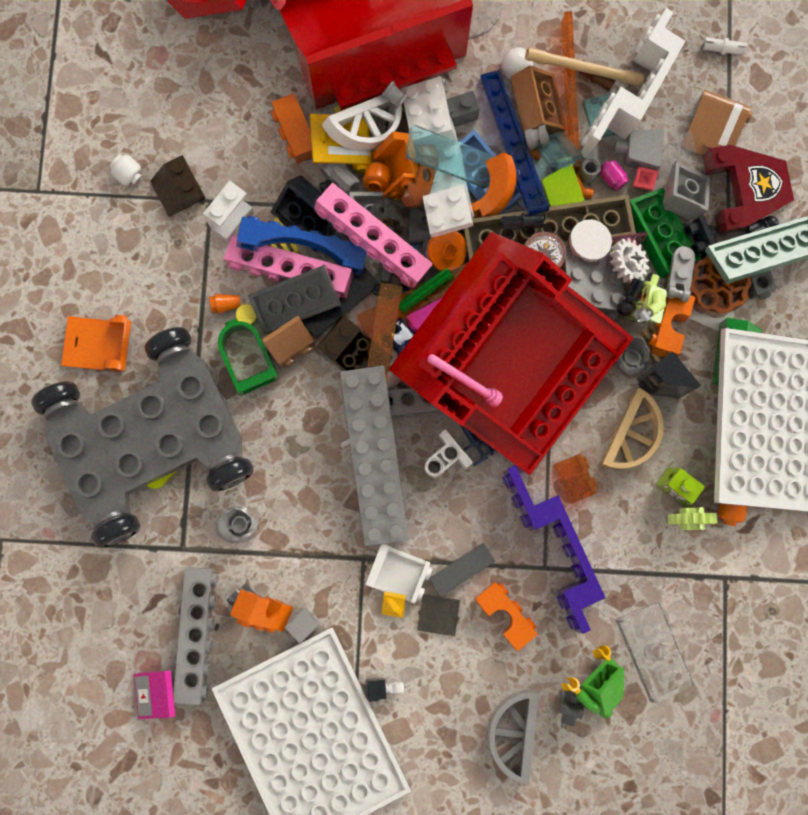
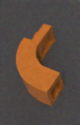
(501, 187)

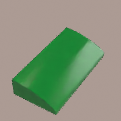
(663, 230)

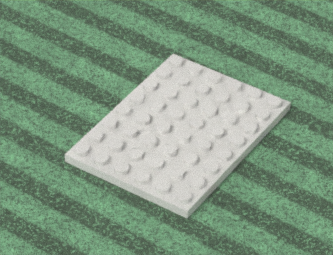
(762, 421)
(311, 733)

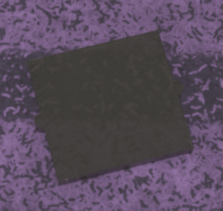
(438, 615)

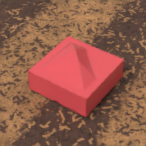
(645, 179)

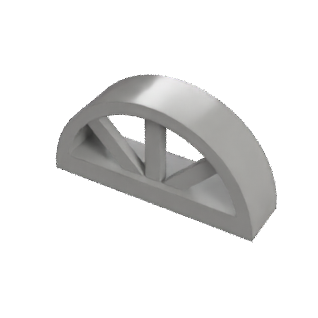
(525, 744)

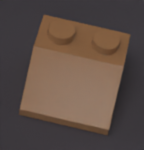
(289, 342)

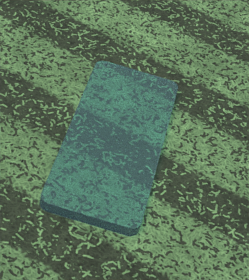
(448, 156)

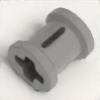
(394, 94)

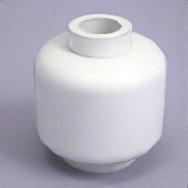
(125, 170)

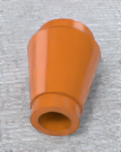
(222, 303)

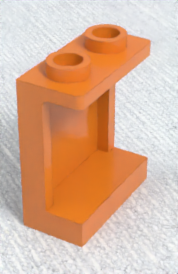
(403, 171)

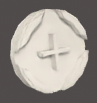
(590, 240)

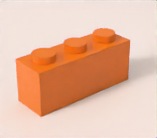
(293, 127)

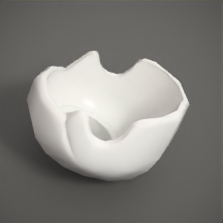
(514, 62)

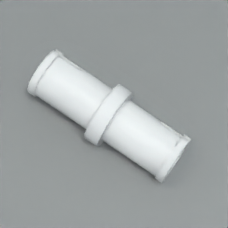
(725, 46)

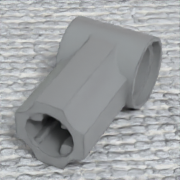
(591, 163)
(341, 177)

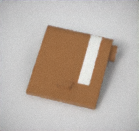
(717, 121)

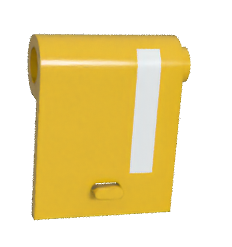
(334, 153)

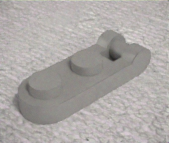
(681, 274)

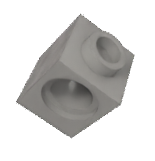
(301, 626)

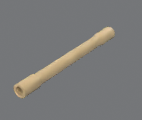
(625, 76)

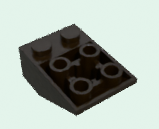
(345, 346)

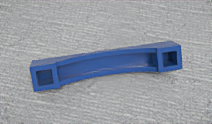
(258, 233)

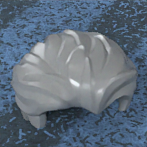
(634, 356)
(236, 525)

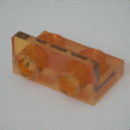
(576, 478)

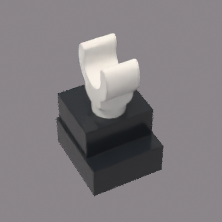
(377, 688)

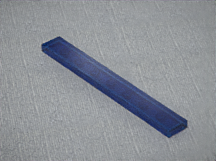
(514, 142)

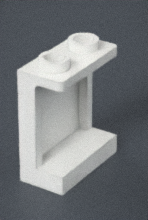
(399, 573)

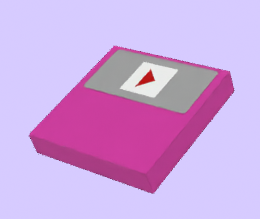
(154, 694)

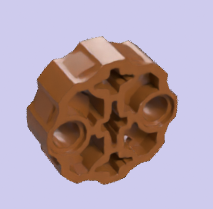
(719, 298)

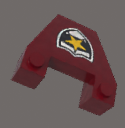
(758, 184)

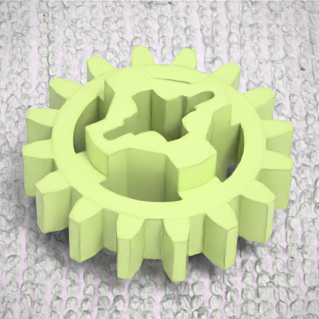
(692, 518)

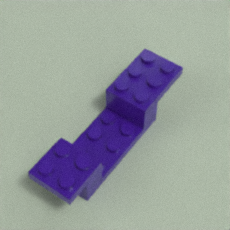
(581, 593)

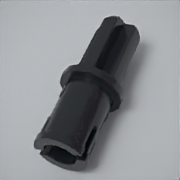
(522, 221)

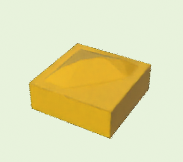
(393, 604)

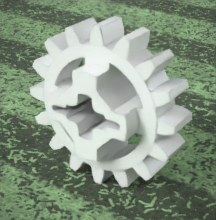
(629, 260)

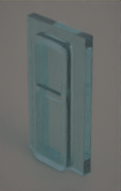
(560, 152)

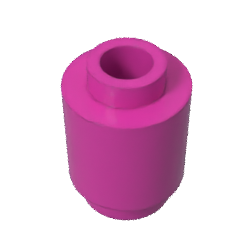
(613, 174)

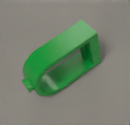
(255, 381)

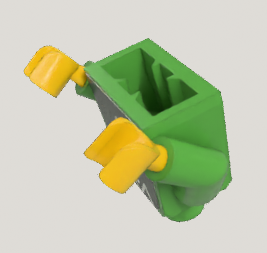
(603, 688)

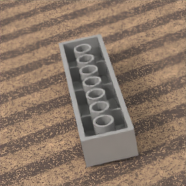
(374, 455)

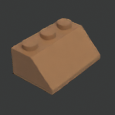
(538, 100)

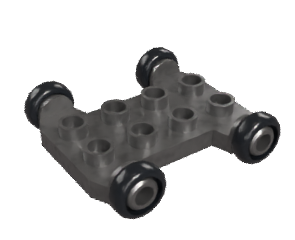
(142, 437)

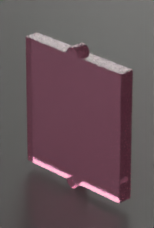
(639, 237)

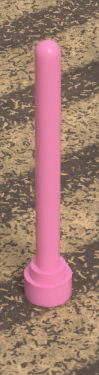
(490, 395)

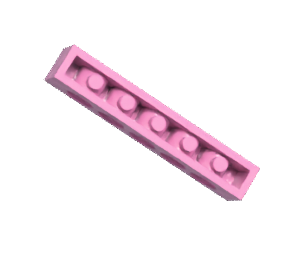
(369, 225)
(281, 259)

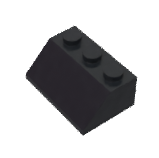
(297, 205)
(668, 378)

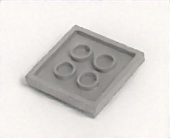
(595, 281)

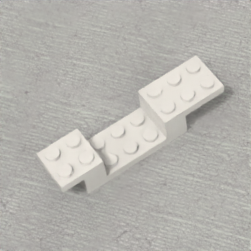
(624, 109)
(449, 201)

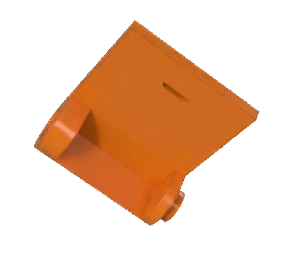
(97, 343)

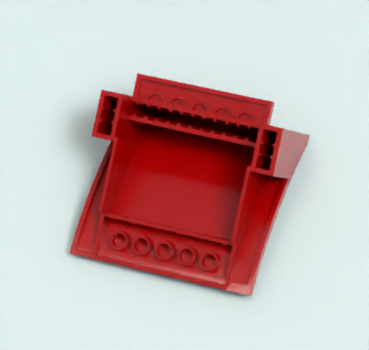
(366, 44)
(516, 331)

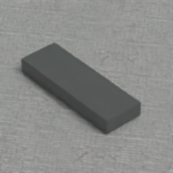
(462, 569)

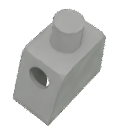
(642, 148)

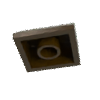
(176, 186)

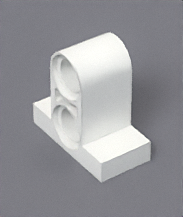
(440, 458)

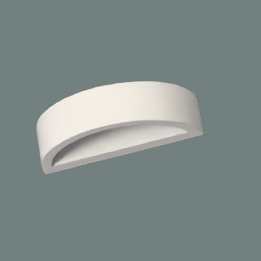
(350, 140)

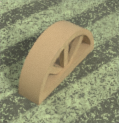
(622, 430)

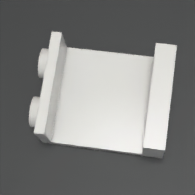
(227, 211)

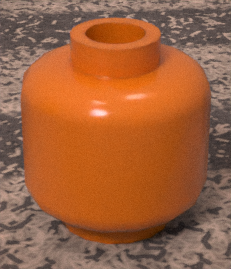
(377, 177)
(732, 513)

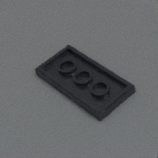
(360, 288)

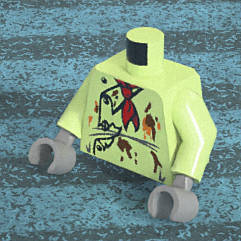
(650, 304)

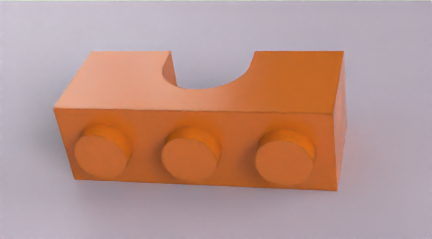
(666, 338)
(261, 612)
(520, 629)

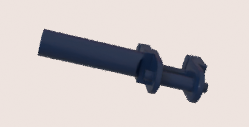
(474, 442)

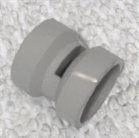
(537, 137)

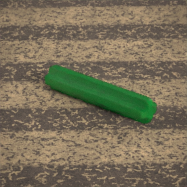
(425, 290)

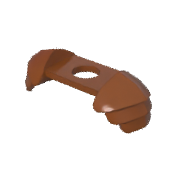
(414, 194)

